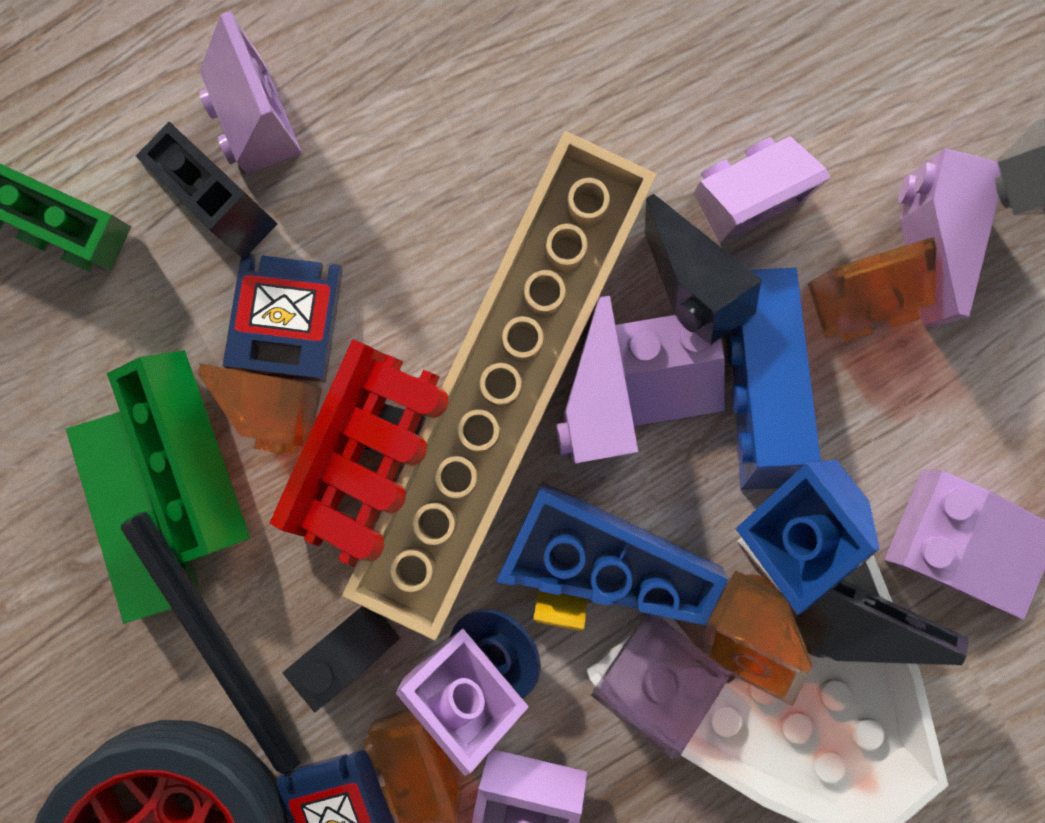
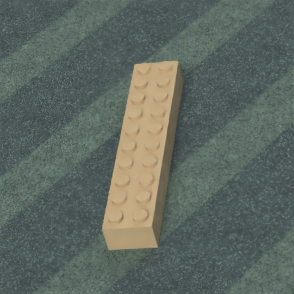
(502, 382)

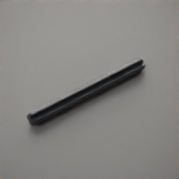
(211, 641)

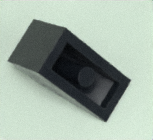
(341, 657)

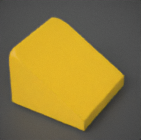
(560, 610)

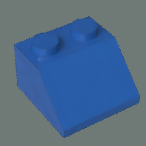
(812, 532)

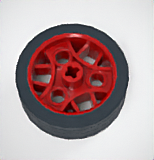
(188, 760)

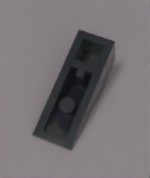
(206, 190)
(702, 280)
(864, 627)

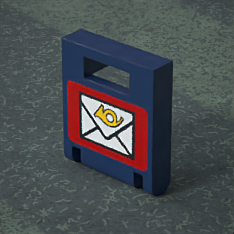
(283, 307)
(335, 792)

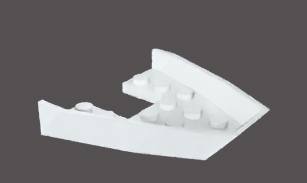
(845, 751)

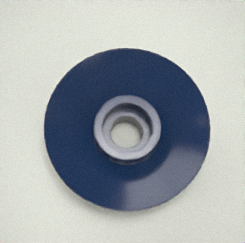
(505, 645)

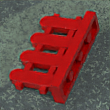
(336, 442)

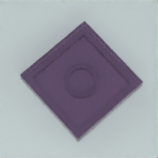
(661, 685)

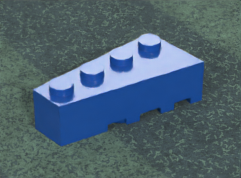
(773, 385)
(603, 558)

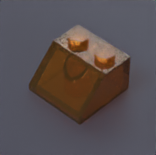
(876, 290)
(264, 407)
(758, 638)
(415, 770)

